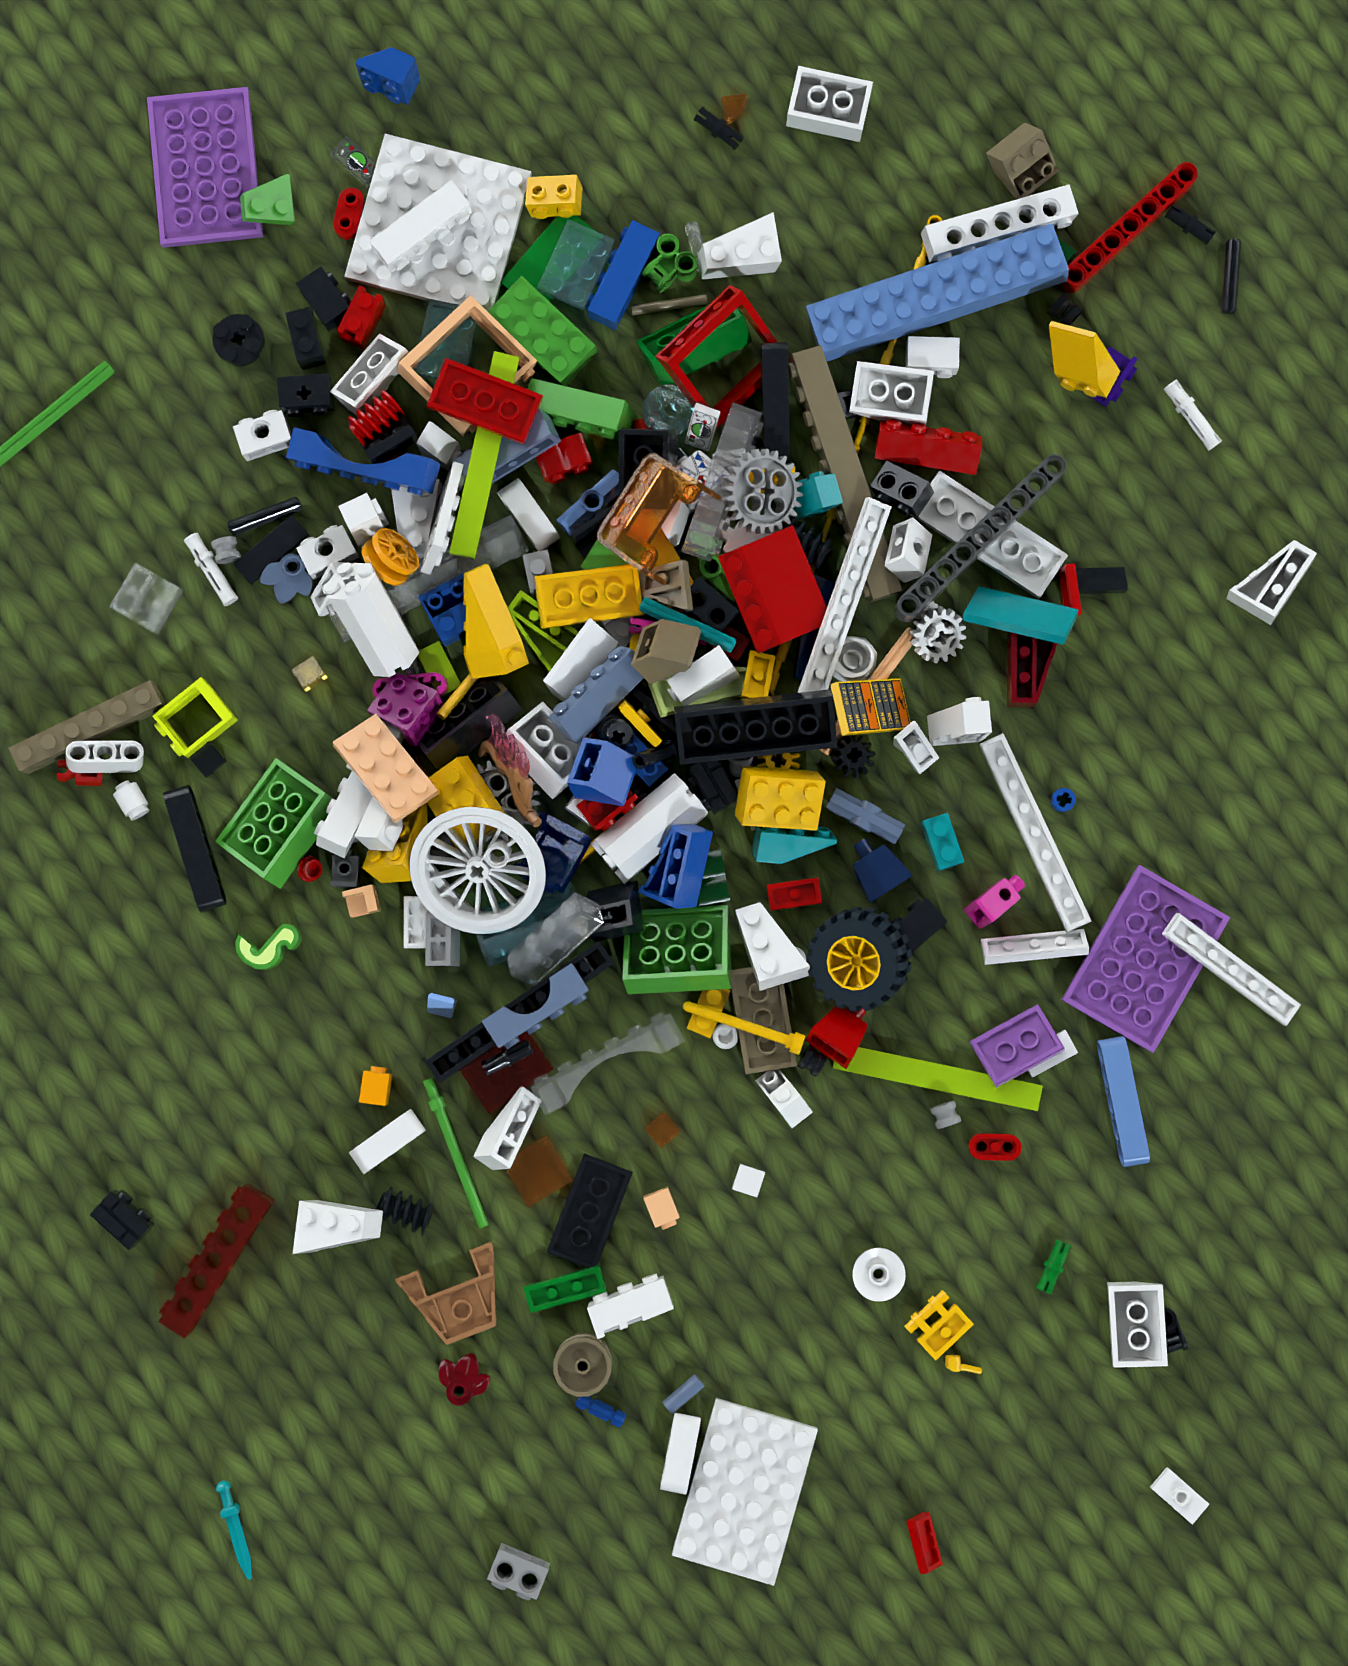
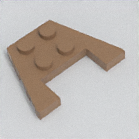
(460, 1308)

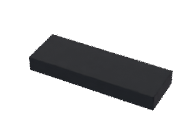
(271, 549)

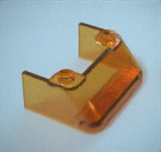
(643, 510)

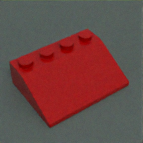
(774, 588)

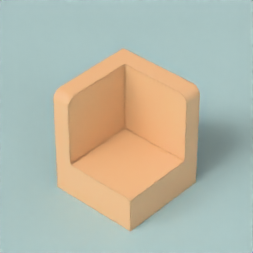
(362, 900)

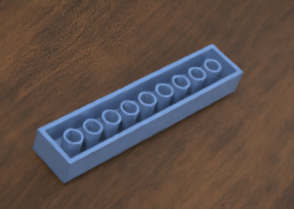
(938, 292)

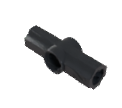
(642, 699)

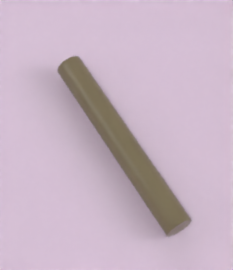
(669, 304)

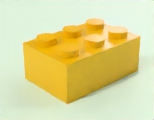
(459, 787)
(779, 798)

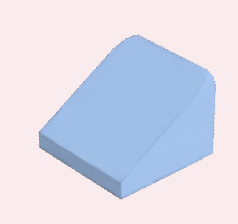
(441, 1005)

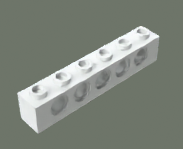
(1057, 200)

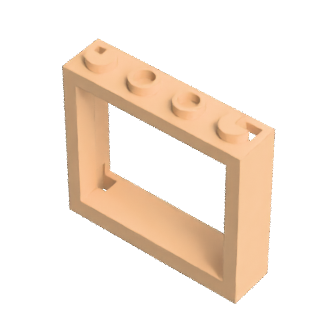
(490, 325)

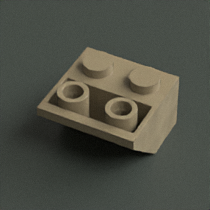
(1023, 160)
(665, 649)

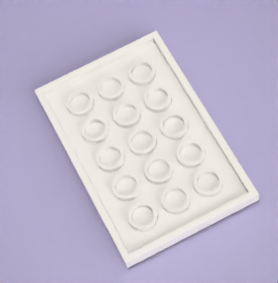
(744, 1491)

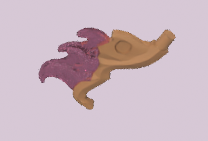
(513, 765)

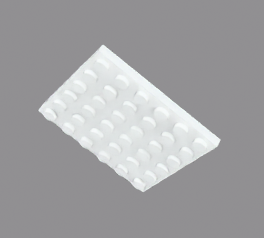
(472, 254)

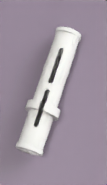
(1191, 413)
(213, 573)

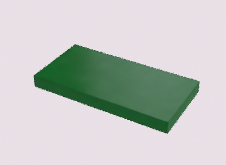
(536, 258)

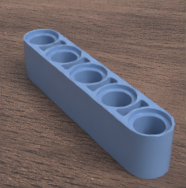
(1123, 1101)

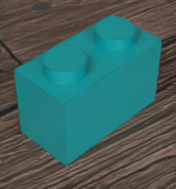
(819, 495)
(941, 842)

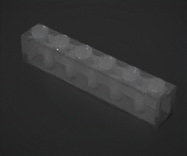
(710, 513)

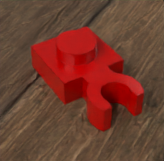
(84, 779)

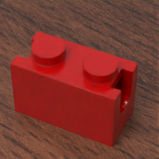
(361, 318)

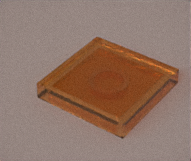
(538, 1171)

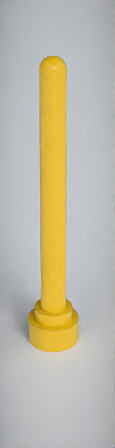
(792, 1041)

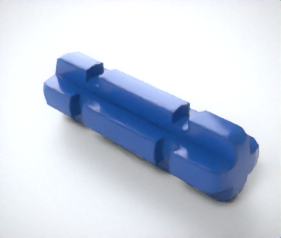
(601, 1410)

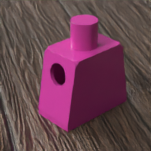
(994, 901)

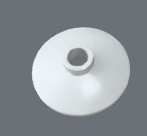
(878, 1288)

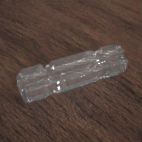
(695, 239)

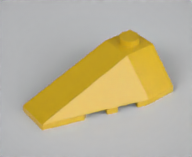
(491, 636)

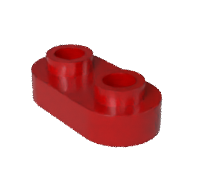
(348, 212)
(994, 1146)

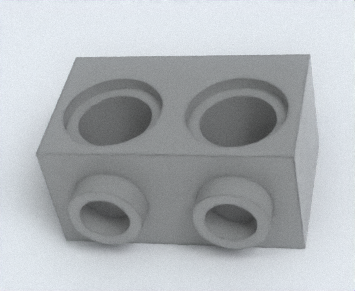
(521, 1564)

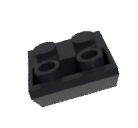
(619, 909)

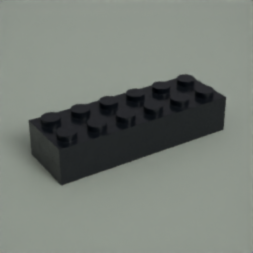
(755, 726)

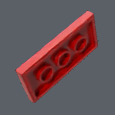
(484, 401)

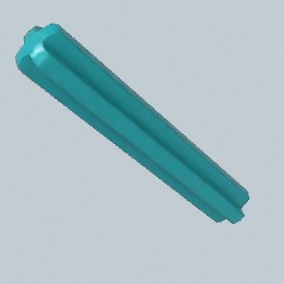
(707, 634)

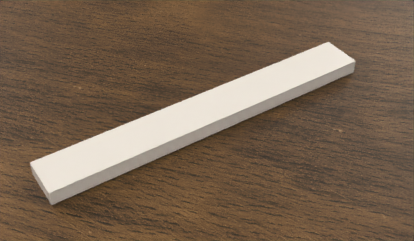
(845, 596)
(1035, 832)

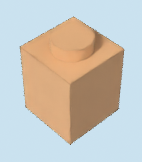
(662, 1208)

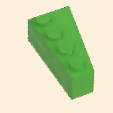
(584, 410)

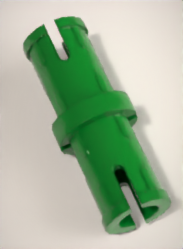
(1053, 1266)

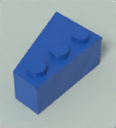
(680, 867)

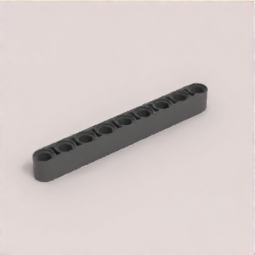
(986, 527)

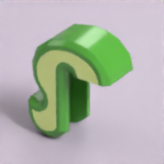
(272, 951)

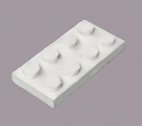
(443, 518)

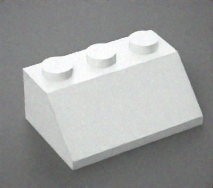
(369, 374)
(584, 653)
(1137, 1324)

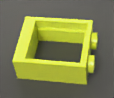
(202, 687)

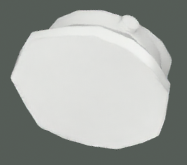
(856, 660)

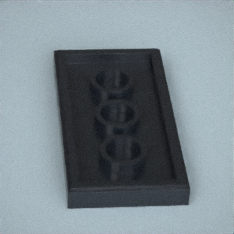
(589, 1211)

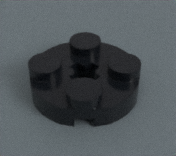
(251, 346)

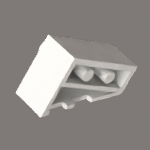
(363, 518)

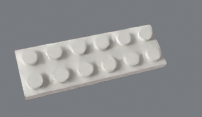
(1015, 554)

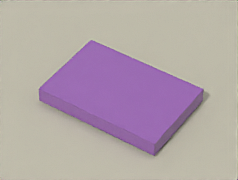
(1017, 1046)

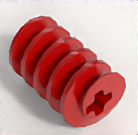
(374, 417)

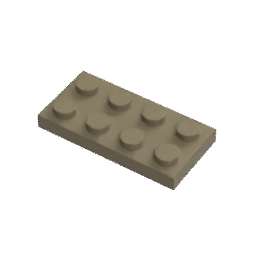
(765, 1009)

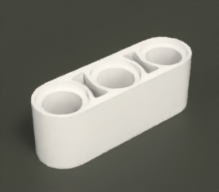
(528, 515)
(93, 749)
(387, 1141)
(680, 1453)

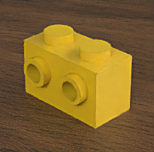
(553, 196)

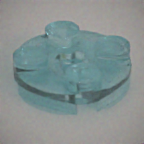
(658, 399)

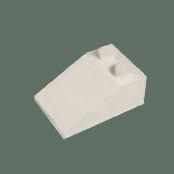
(891, 393)

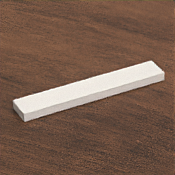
(1231, 969)

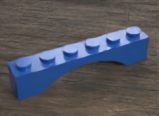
(406, 471)

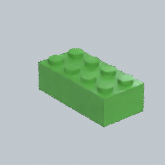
(543, 332)

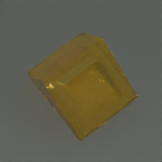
(309, 673)

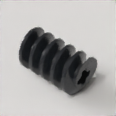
(812, 545)
(615, 729)
(405, 1210)

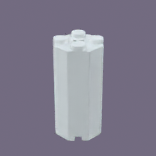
(371, 618)
(642, 831)

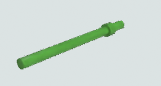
(437, 1105)

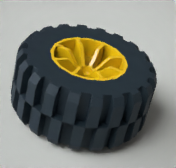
(859, 959)

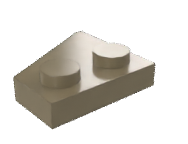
(677, 589)

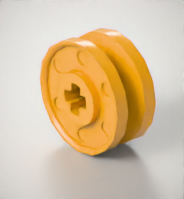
(390, 556)

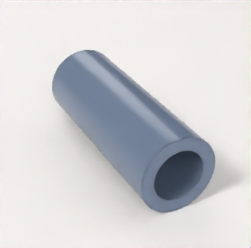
(683, 1394)

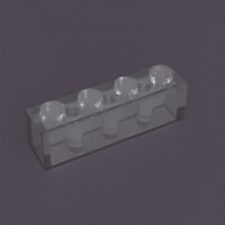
(554, 939)

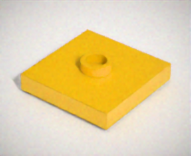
(640, 722)

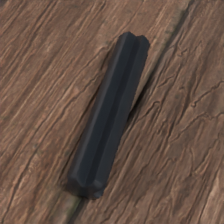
(1231, 276)
(264, 516)

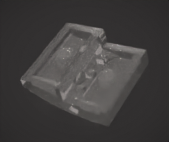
(146, 598)

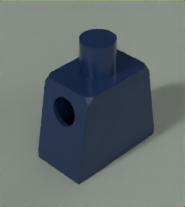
(877, 870)

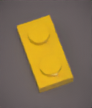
(757, 675)
(712, 999)

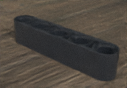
(775, 398)
(194, 848)

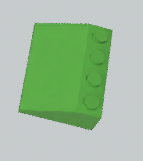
(276, 823)
(679, 951)

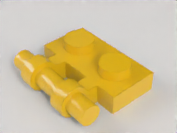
(942, 1332)

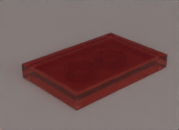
(501, 1086)

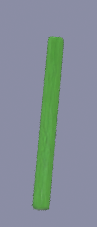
(55, 411)

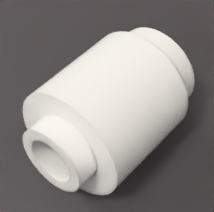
(131, 800)

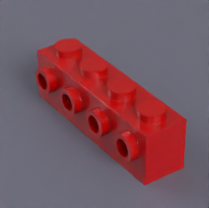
(928, 446)

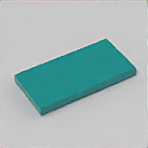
(1020, 615)

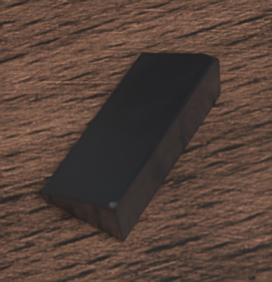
(1101, 580)

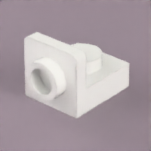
(619, 629)

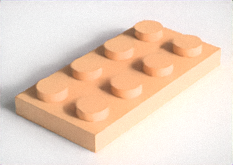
(385, 768)

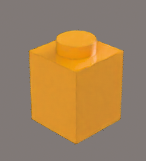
(375, 1086)

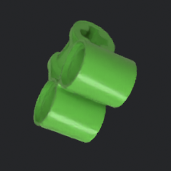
(666, 267)

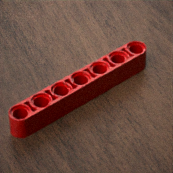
(1137, 219)

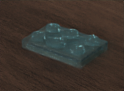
(575, 264)
(454, 347)

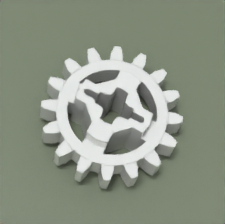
(935, 633)

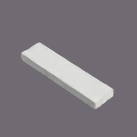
(1034, 946)

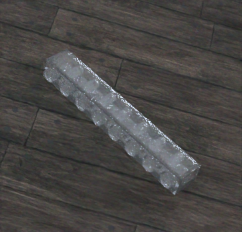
(496, 545)

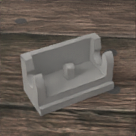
(441, 943)

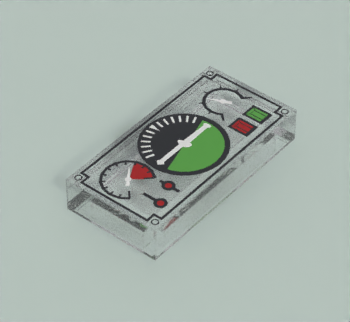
(354, 161)

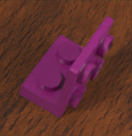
(407, 706)

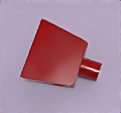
(839, 1034)

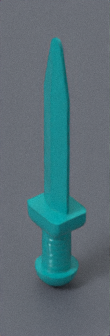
(230, 1513)

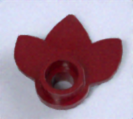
(463, 1375)

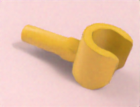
(954, 1364)

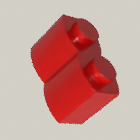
(564, 459)

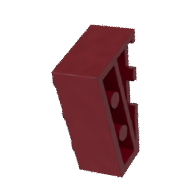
(1027, 668)

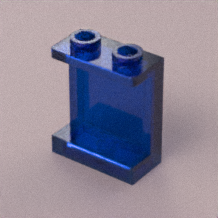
(561, 850)

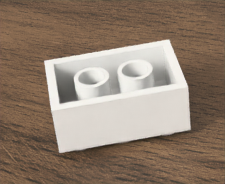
(829, 103)
(547, 749)

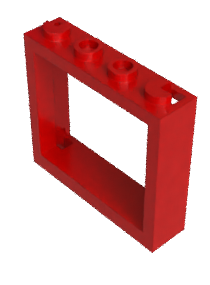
(697, 331)

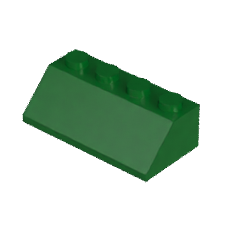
(726, 338)

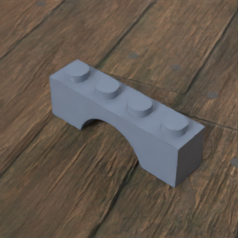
(507, 1025)

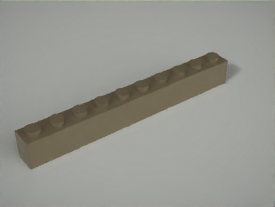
(838, 456)

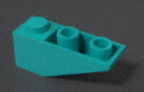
(784, 844)

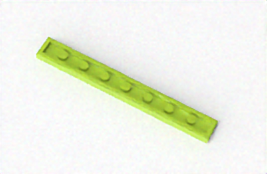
(480, 473)
(943, 1078)

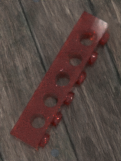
(183, 1321)

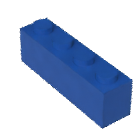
(623, 275)

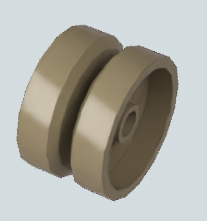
(589, 1379)

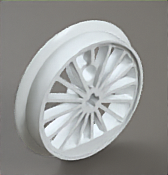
(442, 898)

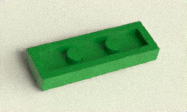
(565, 1288)

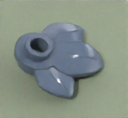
(287, 582)

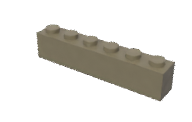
(88, 726)

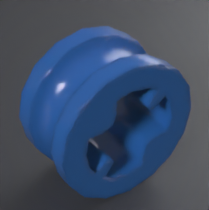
(1067, 806)

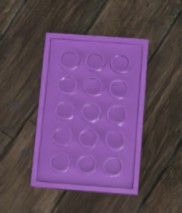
(203, 165)
(1132, 971)

